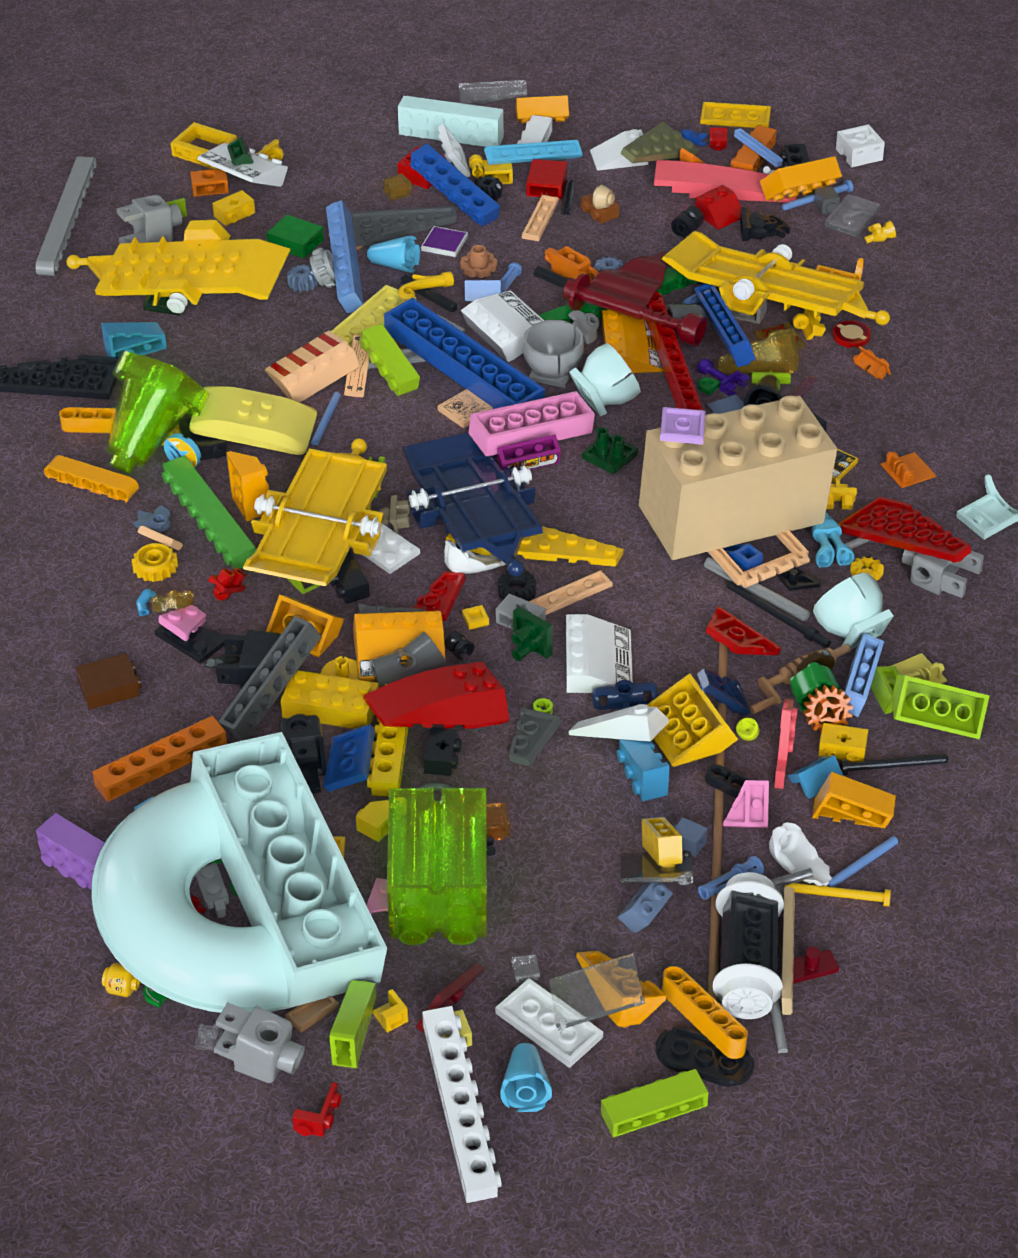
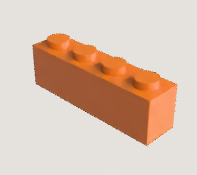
(746, 157)

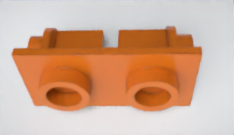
(878, 367)

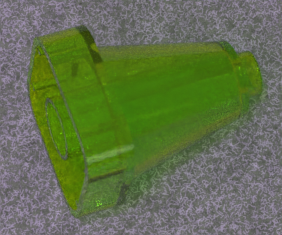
(149, 408)

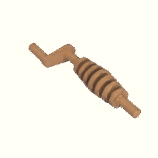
(784, 676)

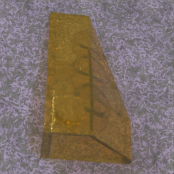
(773, 353)

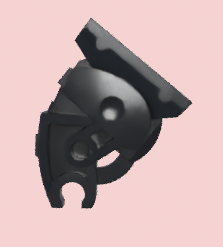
(759, 225)

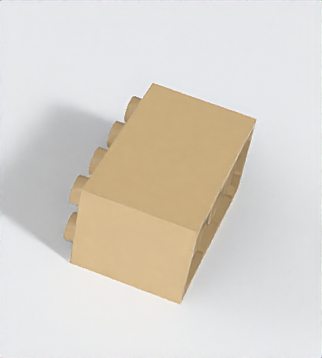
(748, 480)

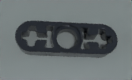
(719, 781)

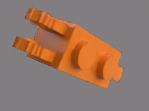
(569, 263)

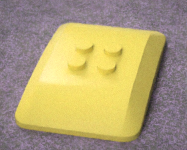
(255, 419)

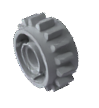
(323, 267)

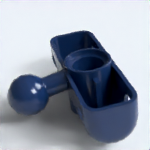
(623, 694)

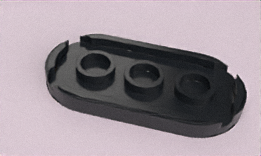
(697, 1052)

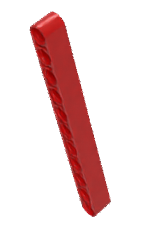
(672, 360)

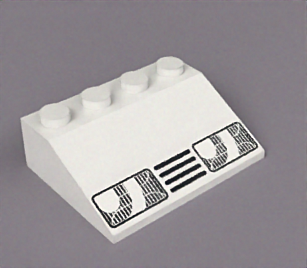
(261, 171)
(501, 322)
(596, 653)

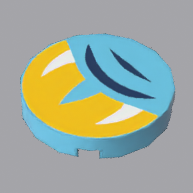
(178, 446)

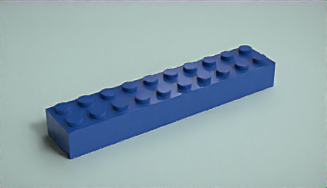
(459, 356)

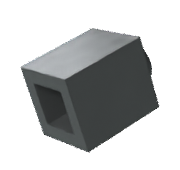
(826, 199)

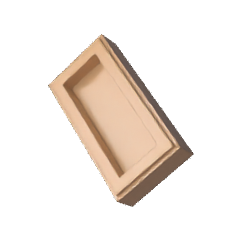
(160, 538)

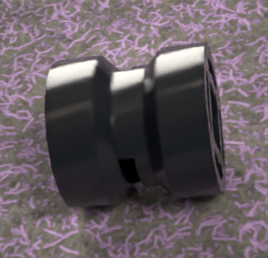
(458, 644)

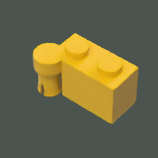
(481, 168)

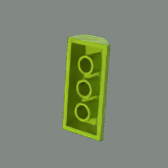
(939, 706)

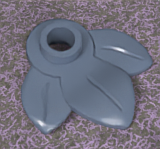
(156, 521)

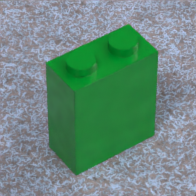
(296, 235)

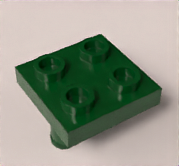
(609, 451)
(531, 635)

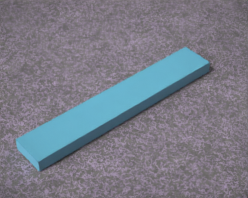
(527, 152)

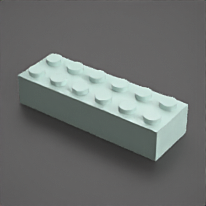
(466, 122)

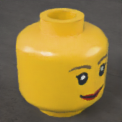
(119, 981)

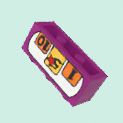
(530, 453)

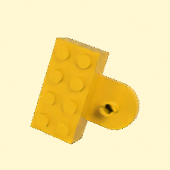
(331, 695)

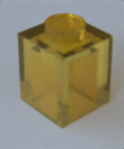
(397, 187)

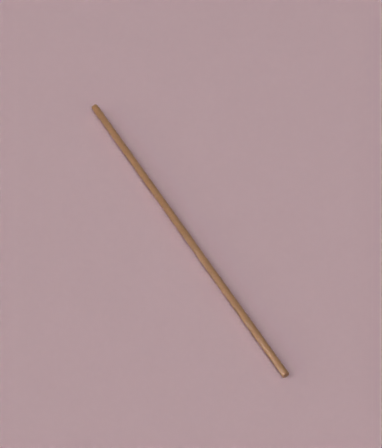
(717, 844)

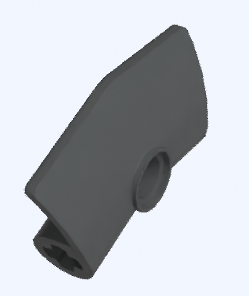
(421, 654)

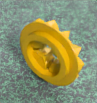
(876, 570)

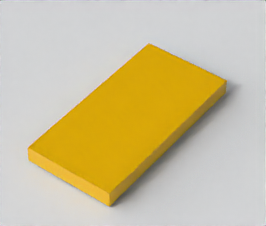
(735, 115)

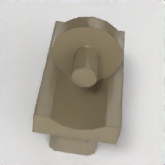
(397, 514)

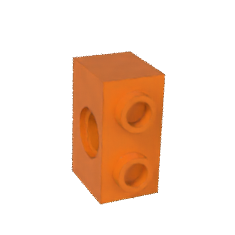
(209, 182)

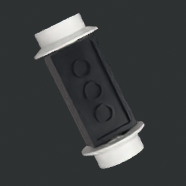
(749, 946)

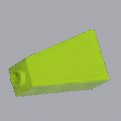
(352, 1023)

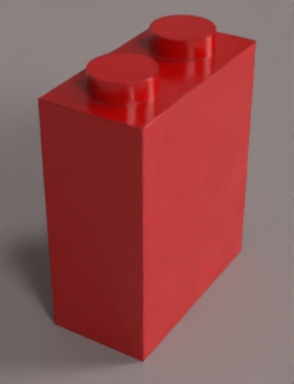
(546, 178)

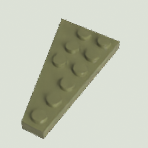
(658, 144)

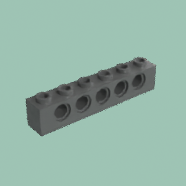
(269, 679)

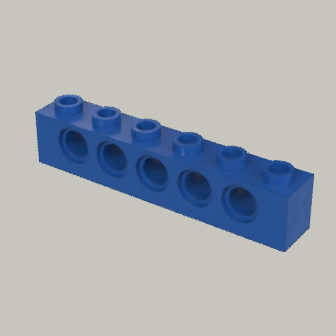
(454, 185)

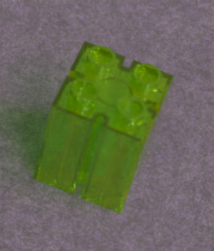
(437, 865)

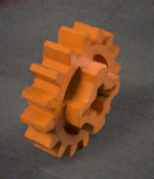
(836, 705)

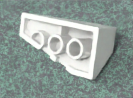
(632, 723)

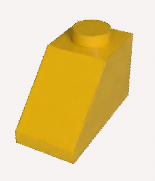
(374, 820)

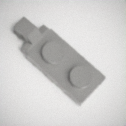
(213, 888)

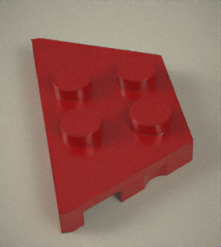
(739, 636)

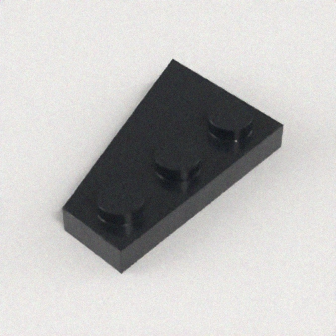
(199, 645)

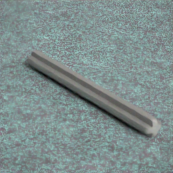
(764, 593)

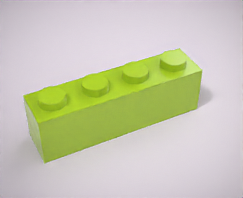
(389, 359)
(654, 1102)

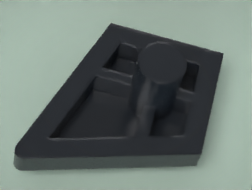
(797, 580)

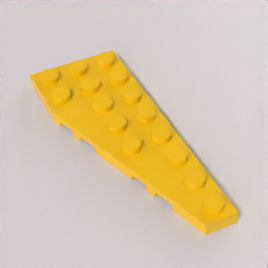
(558, 544)

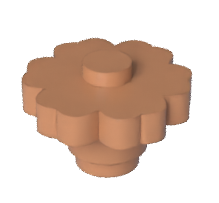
(478, 262)

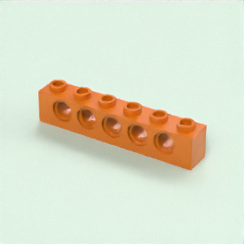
(157, 758)

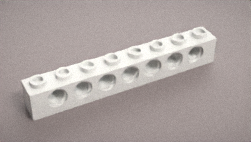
(475, 1185)

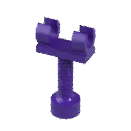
(728, 382)

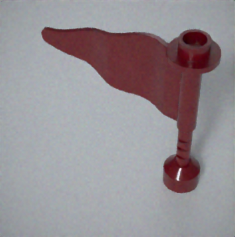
(630, 293)

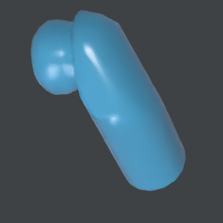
(142, 601)

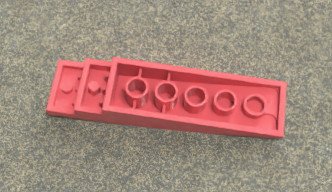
(701, 178)

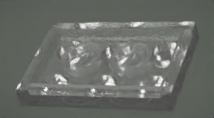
(852, 215)

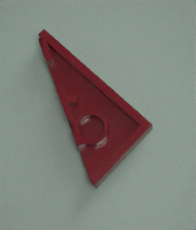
(454, 992)

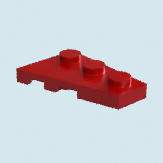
(442, 594)

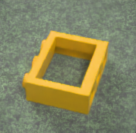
(191, 152)

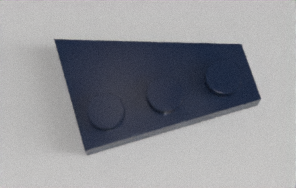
(724, 691)

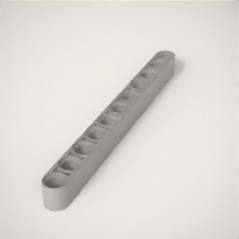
(65, 216)

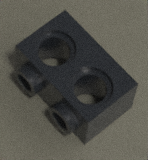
(794, 155)

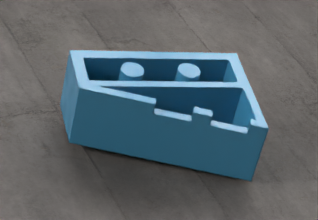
(132, 337)
(644, 768)

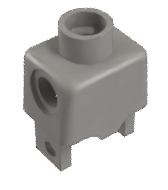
(150, 219)
(939, 574)
(258, 1042)

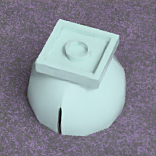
(604, 379)
(849, 613)

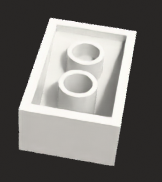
(609, 153)

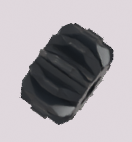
(490, 186)

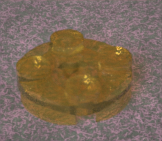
(172, 600)

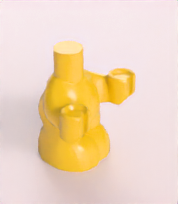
(880, 233)

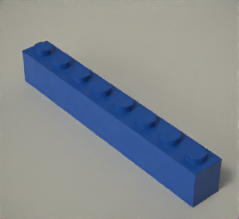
(725, 324)

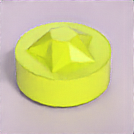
(747, 729)

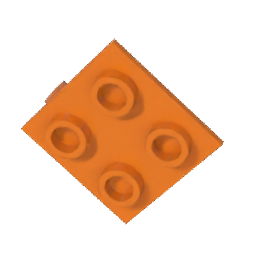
(907, 469)

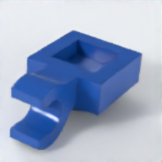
(694, 137)

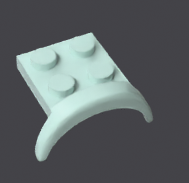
(988, 513)

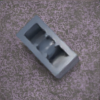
(645, 905)

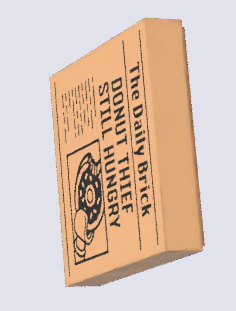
(462, 406)

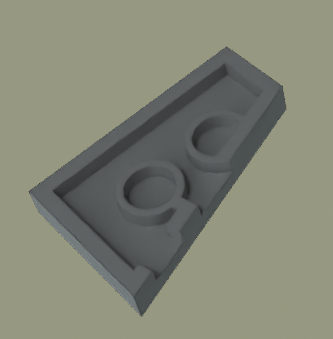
(532, 735)

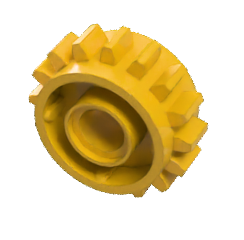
(154, 562)

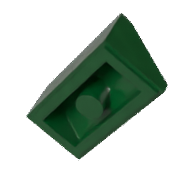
(240, 152)

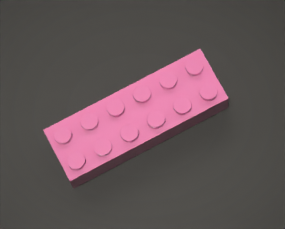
(557, 415)

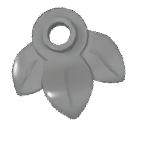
(583, 322)

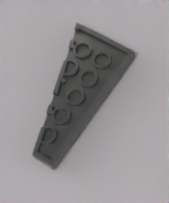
(384, 225)

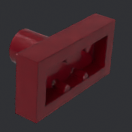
(814, 965)

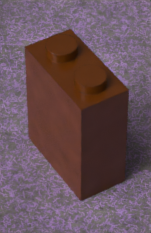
(108, 681)

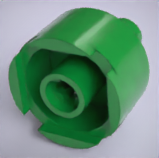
(808, 680)

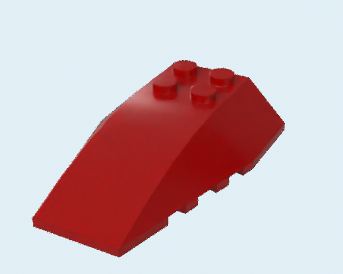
(444, 696)

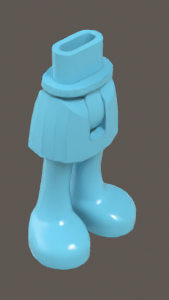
(826, 533)

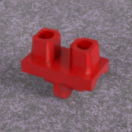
(227, 583)

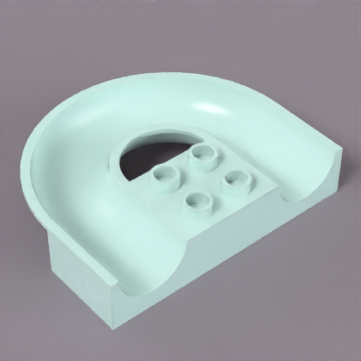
(300, 898)

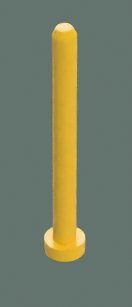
(842, 892)

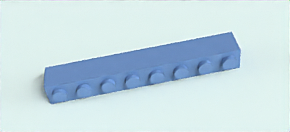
(344, 256)

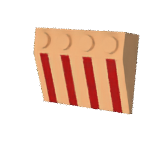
(313, 366)

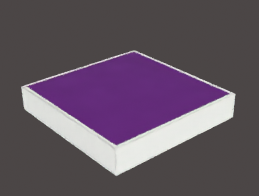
(444, 241)

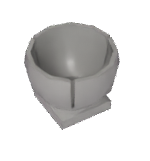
(553, 351)

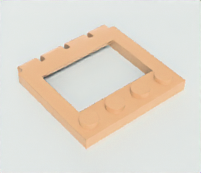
(796, 558)

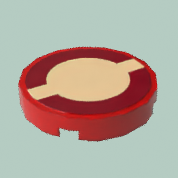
(851, 334)

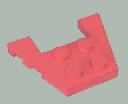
(787, 737)

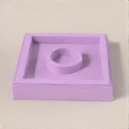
(682, 425)

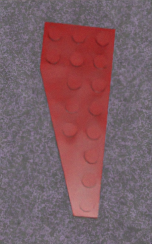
(905, 528)

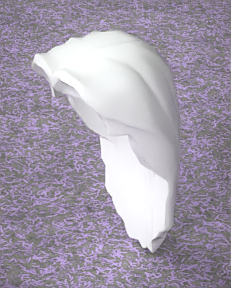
(467, 561)
(796, 854)

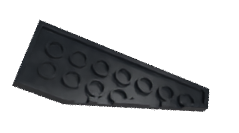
(81, 377)

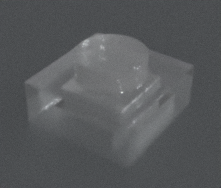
(525, 967)

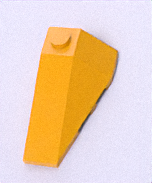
(633, 1016)

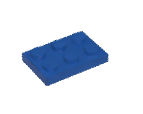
(349, 758)

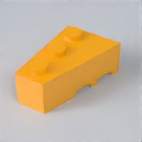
(854, 801)

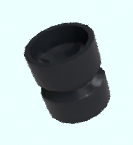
(687, 221)

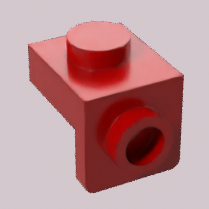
(718, 138)

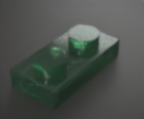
(161, 306)

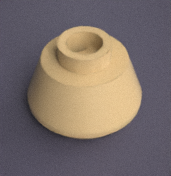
(603, 197)

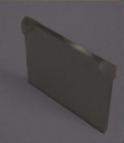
(643, 868)

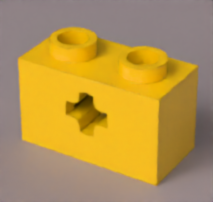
(233, 207)
(843, 742)

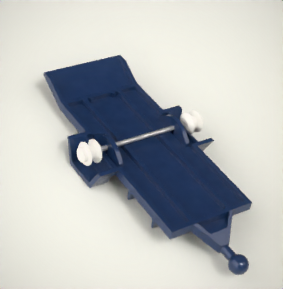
(472, 497)

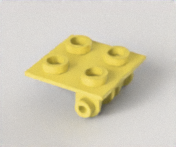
(921, 668)

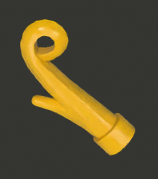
(422, 282)

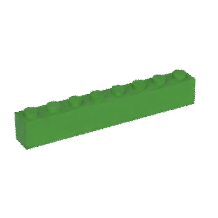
(208, 511)

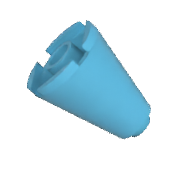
(396, 254)
(525, 1080)

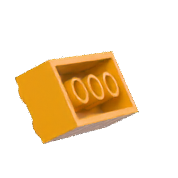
(800, 179)

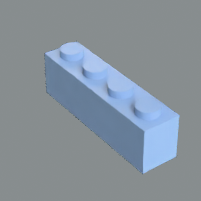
(862, 672)

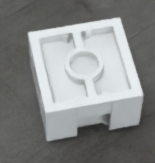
(860, 145)

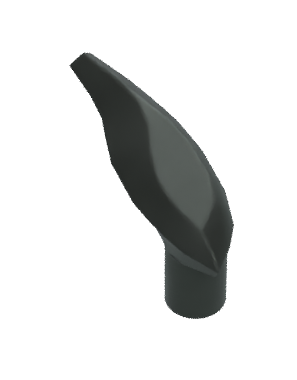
(224, 659)

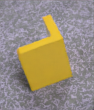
(393, 1013)

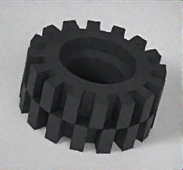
(526, 580)

